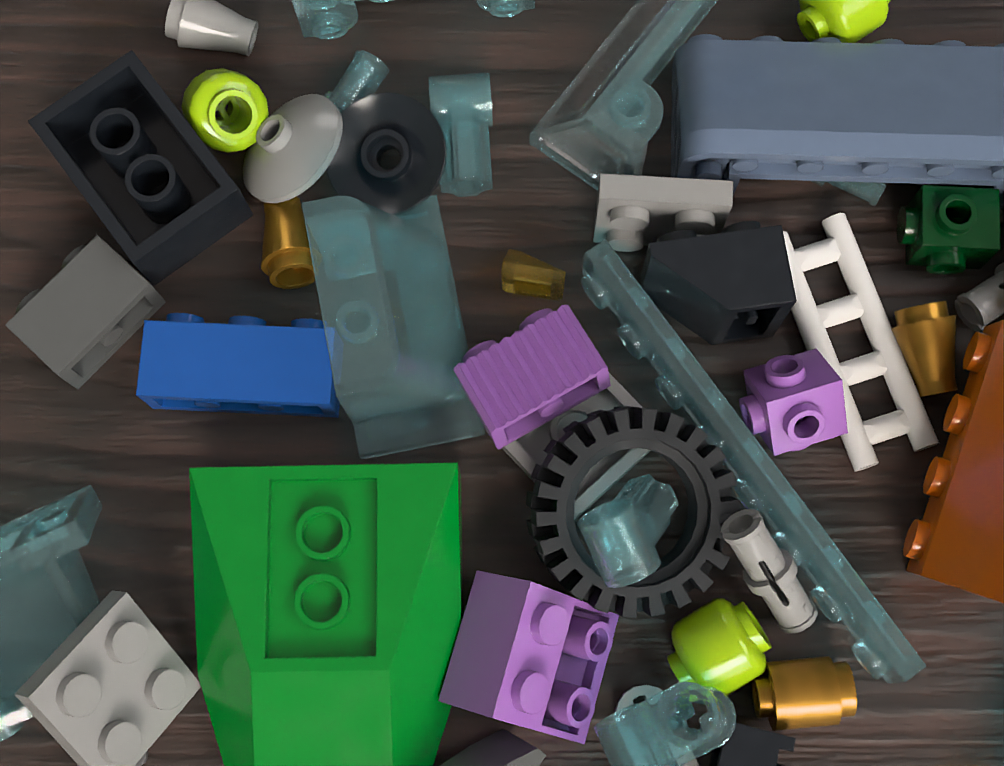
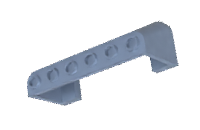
(838, 111)

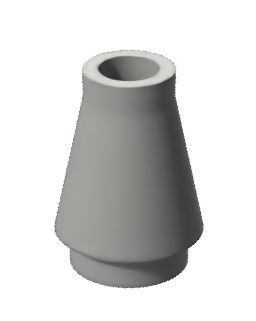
(210, 27)

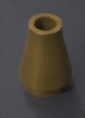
(286, 246)
(928, 346)

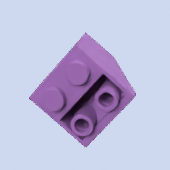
(529, 656)

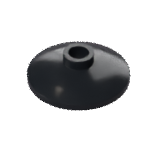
(383, 124)

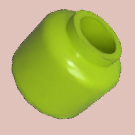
(841, 18)
(245, 113)
(719, 646)

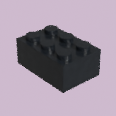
(142, 168)

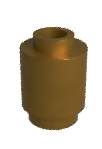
(805, 693)

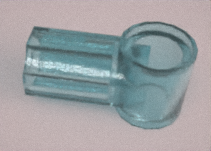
(465, 114)
(627, 529)

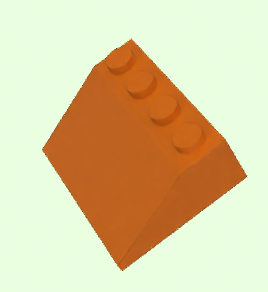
(964, 519)

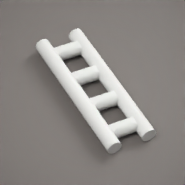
(886, 356)

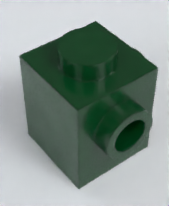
(950, 228)

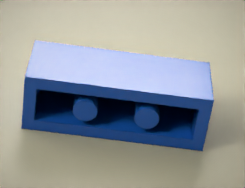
(236, 366)

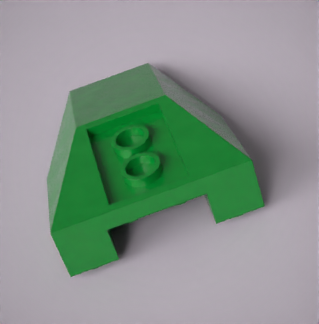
(326, 610)

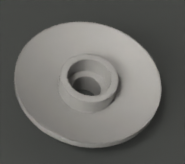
(292, 148)

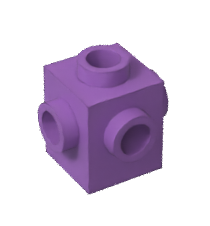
(794, 402)

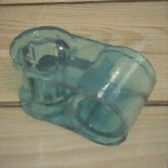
(658, 729)

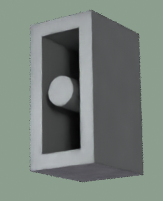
(85, 312)

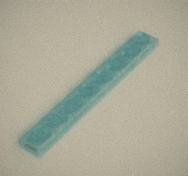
(760, 484)

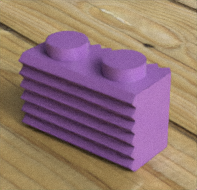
(532, 374)

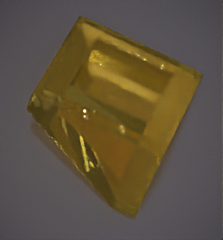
(531, 276)

